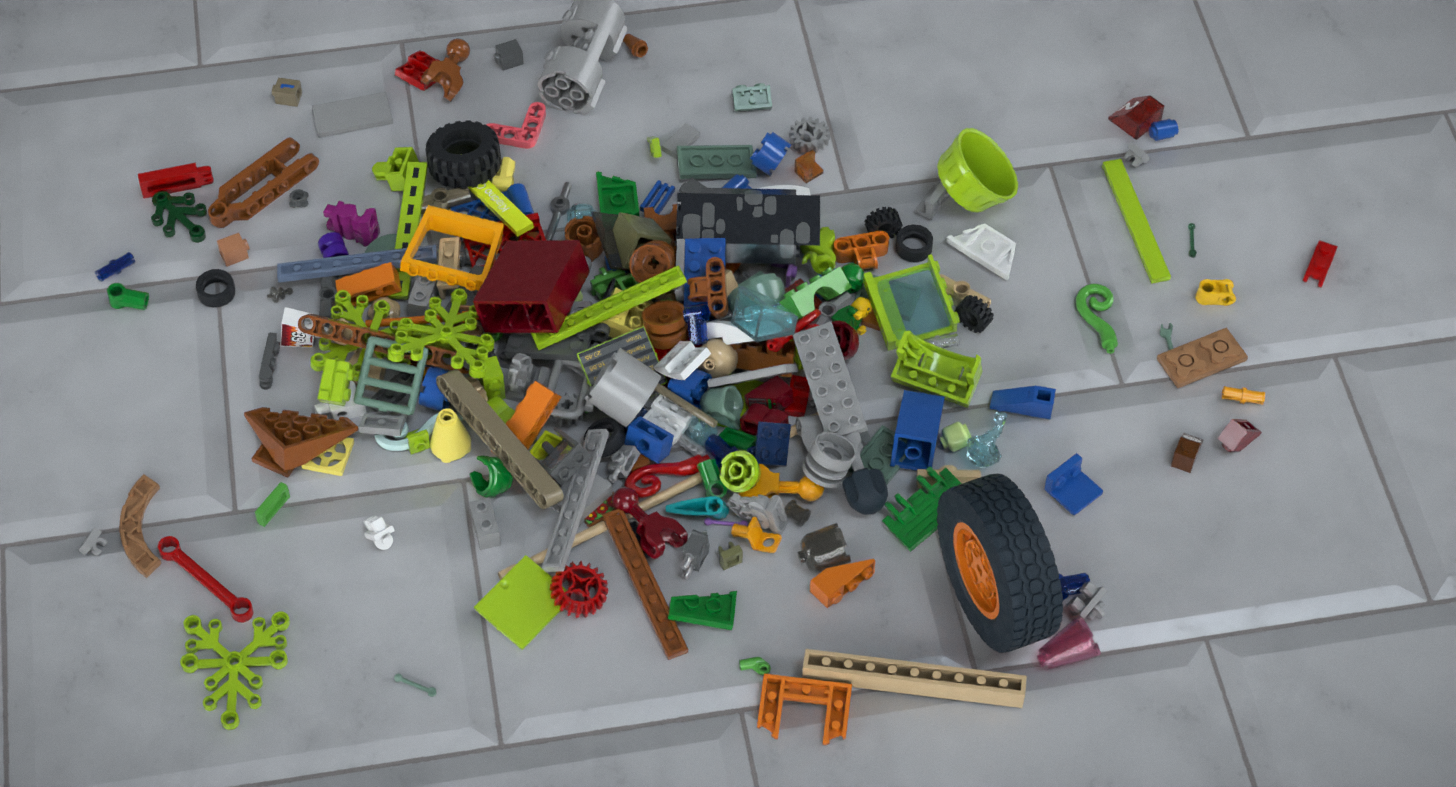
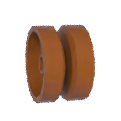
(665, 324)

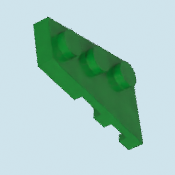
(709, 611)

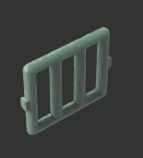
(365, 380)

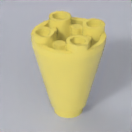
(449, 437)

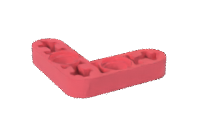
(521, 134)

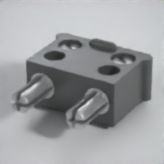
(695, 552)

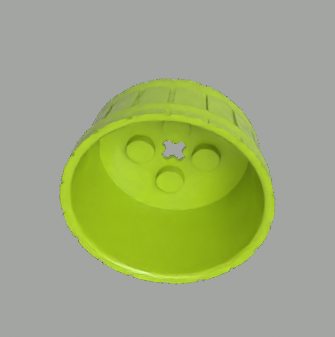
(977, 171)

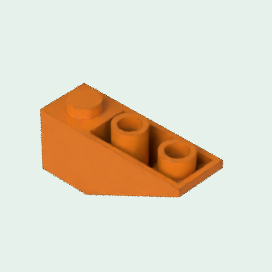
(838, 580)

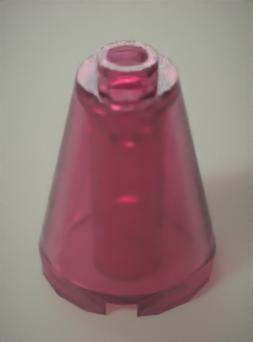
(1069, 646)

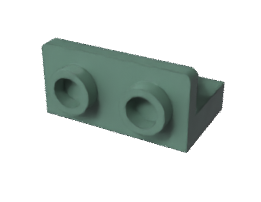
(752, 98)

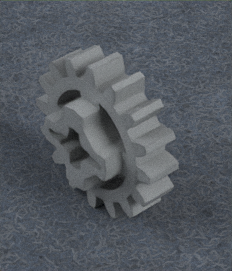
(809, 135)

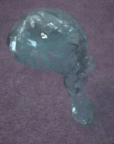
(982, 448)

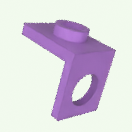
(791, 272)

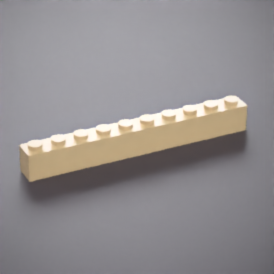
(916, 678)

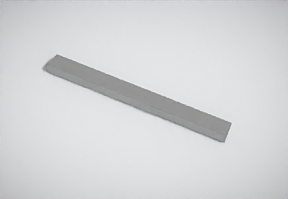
(575, 503)

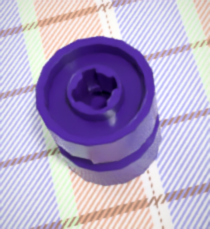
(332, 245)

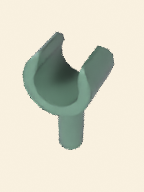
(1166, 333)

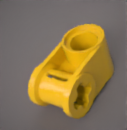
(1215, 291)

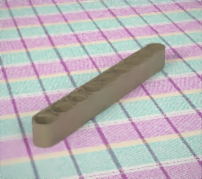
(500, 439)

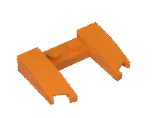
(780, 688)

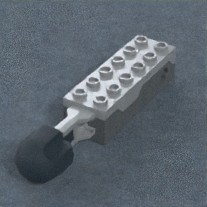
(840, 411)

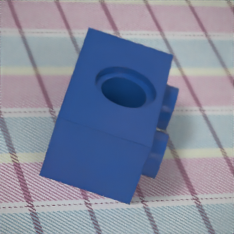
(649, 439)

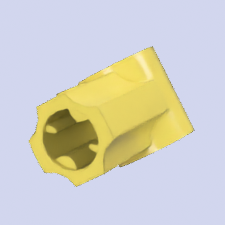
(504, 177)

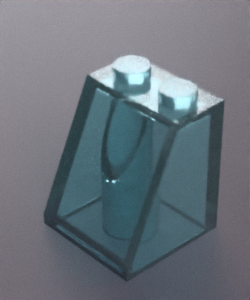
(762, 316)

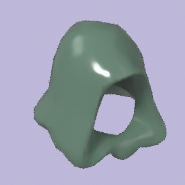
(723, 405)

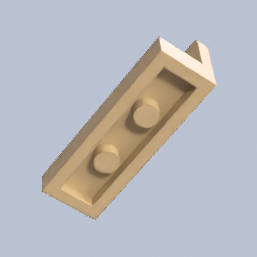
(448, 257)

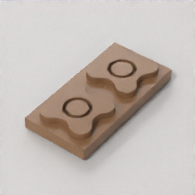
(1202, 357)

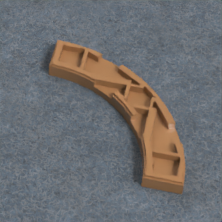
(131, 526)

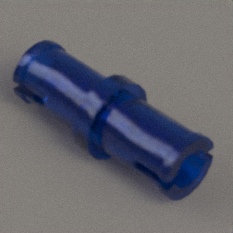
(115, 266)

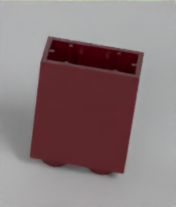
(531, 286)

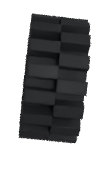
(884, 220)
(974, 313)

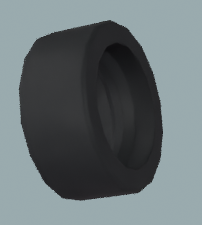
(914, 231)
(212, 276)
(617, 438)

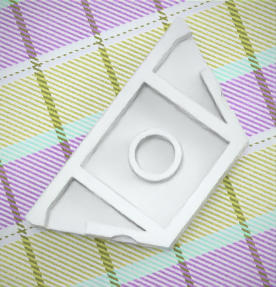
(987, 248)

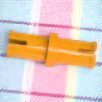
(1243, 395)

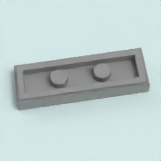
(680, 260)

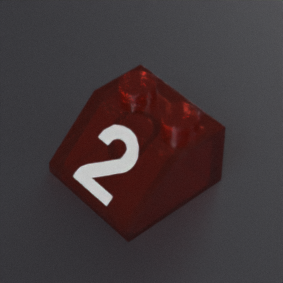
(1137, 115)

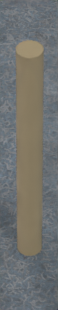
(686, 405)

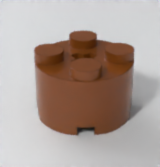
(586, 232)

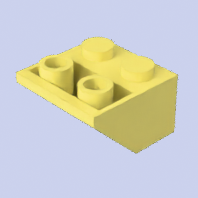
(627, 320)

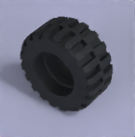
(463, 154)

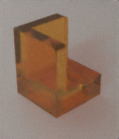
(807, 168)

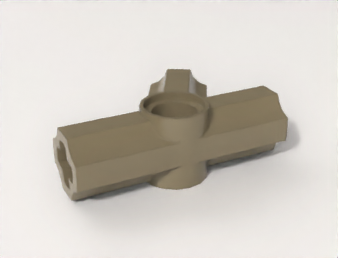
(446, 198)

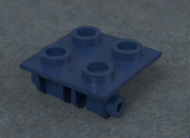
(771, 443)

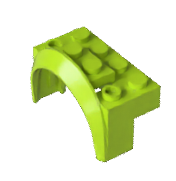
(938, 370)

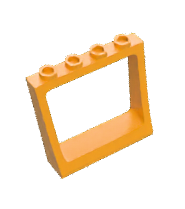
(456, 225)

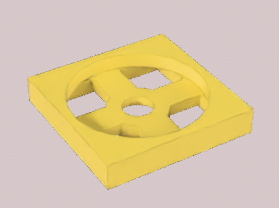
(337, 469)

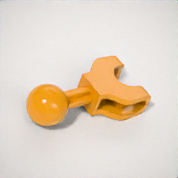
(771, 485)

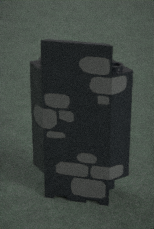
(755, 222)

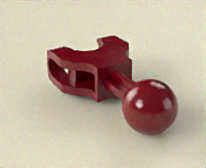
(652, 528)

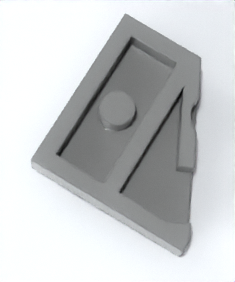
(383, 423)

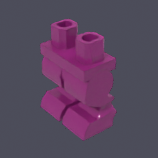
(345, 220)

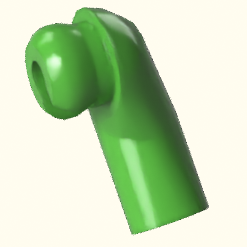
(755, 663)

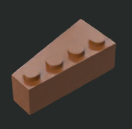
(757, 356)

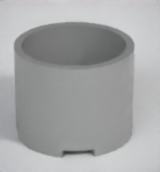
(622, 387)

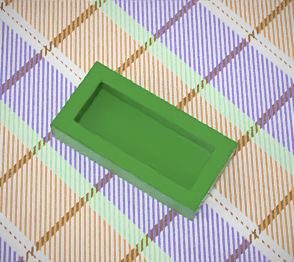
(272, 504)

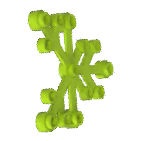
(445, 334)
(340, 352)
(233, 685)

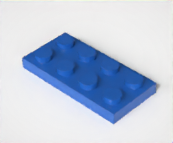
(697, 254)

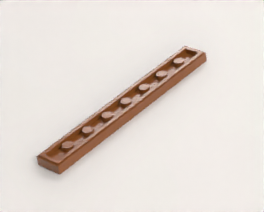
(645, 583)

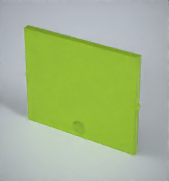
(520, 603)

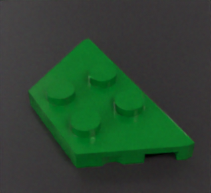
(617, 195)

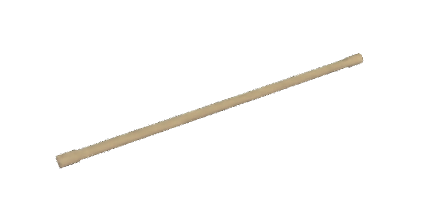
(645, 505)

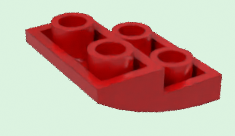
(414, 69)

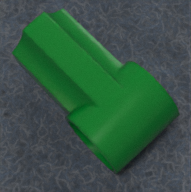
(121, 297)
(710, 476)

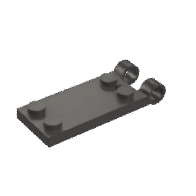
(562, 350)

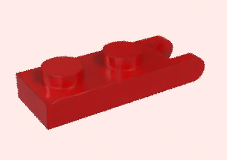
(1320, 262)

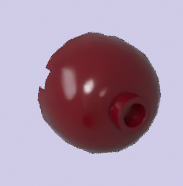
(847, 338)

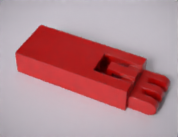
(174, 179)

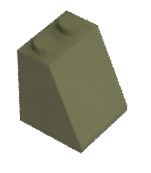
(634, 231)

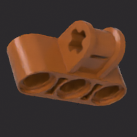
(704, 288)

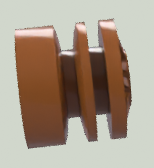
(642, 264)

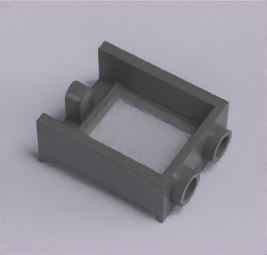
(564, 459)

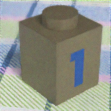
(287, 92)

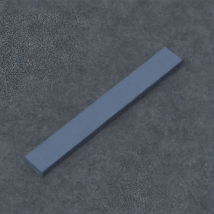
(349, 263)

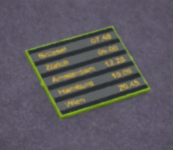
(634, 342)

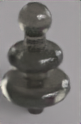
(280, 293)

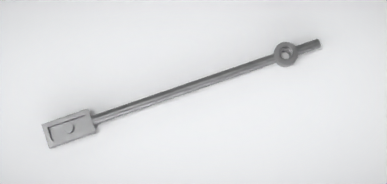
(559, 207)

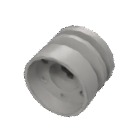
(829, 459)

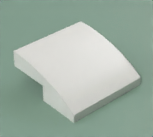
(682, 360)
(669, 416)

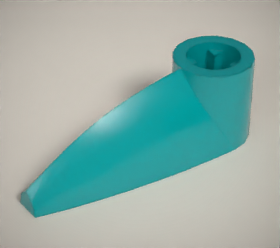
(700, 507)

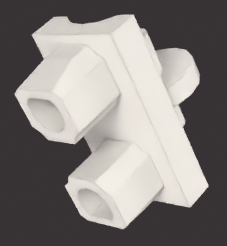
(378, 532)

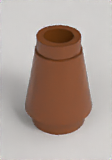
(636, 46)

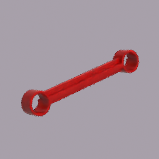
(205, 579)

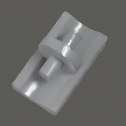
(1091, 605)

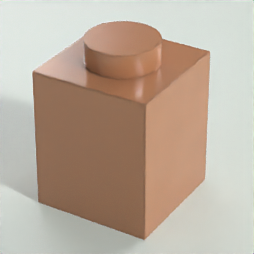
(233, 249)

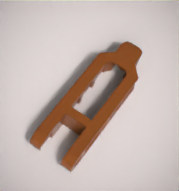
(269, 163)

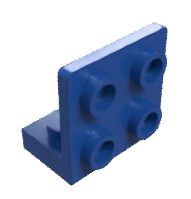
(1071, 486)

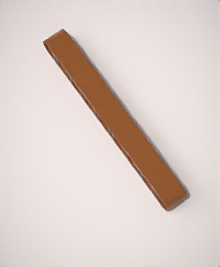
(358, 338)

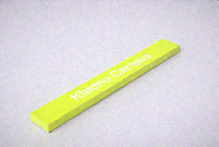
(502, 208)

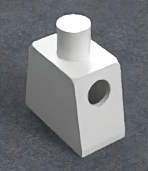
(350, 409)

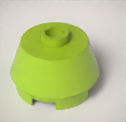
(740, 471)

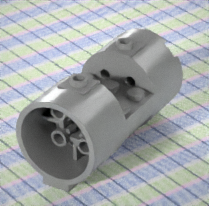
(572, 72)

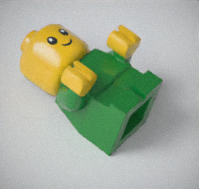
(854, 313)

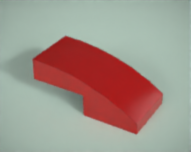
(800, 396)

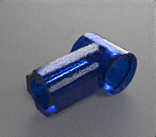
(696, 318)
(718, 448)
(1072, 584)

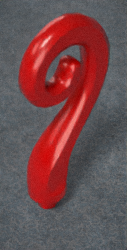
(777, 343)
(648, 472)

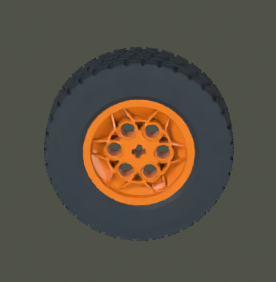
(1000, 562)

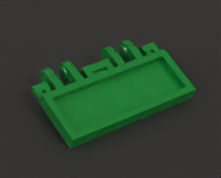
(919, 520)

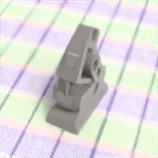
(520, 377)
(767, 510)

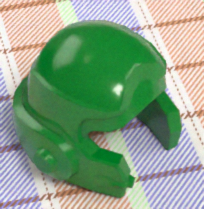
(499, 478)

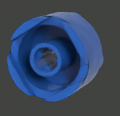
(771, 153)
(692, 387)
(431, 395)

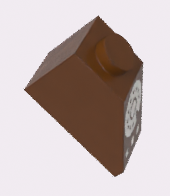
(1186, 452)

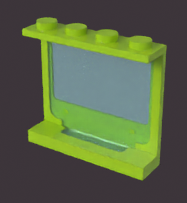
(911, 301)

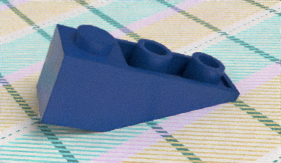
(1028, 401)

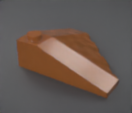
(295, 437)

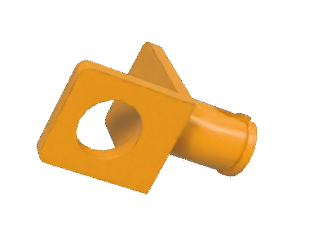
(756, 536)

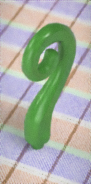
(1106, 332)

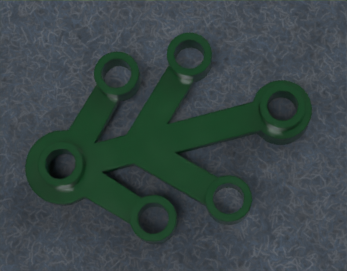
(164, 200)

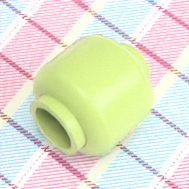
(955, 436)

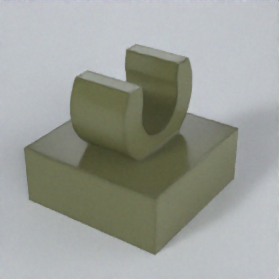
(730, 557)

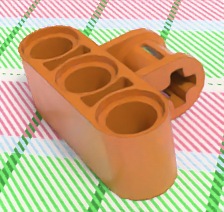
(862, 248)

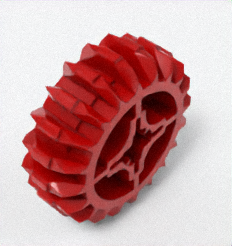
(577, 596)

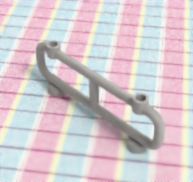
(582, 404)

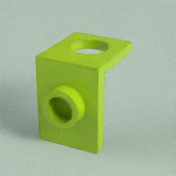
(418, 441)

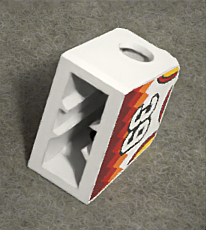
(290, 333)

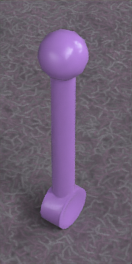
(708, 521)

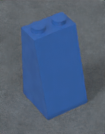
(920, 425)

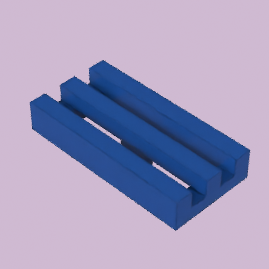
(670, 190)

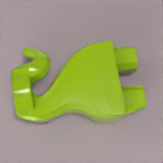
(821, 255)

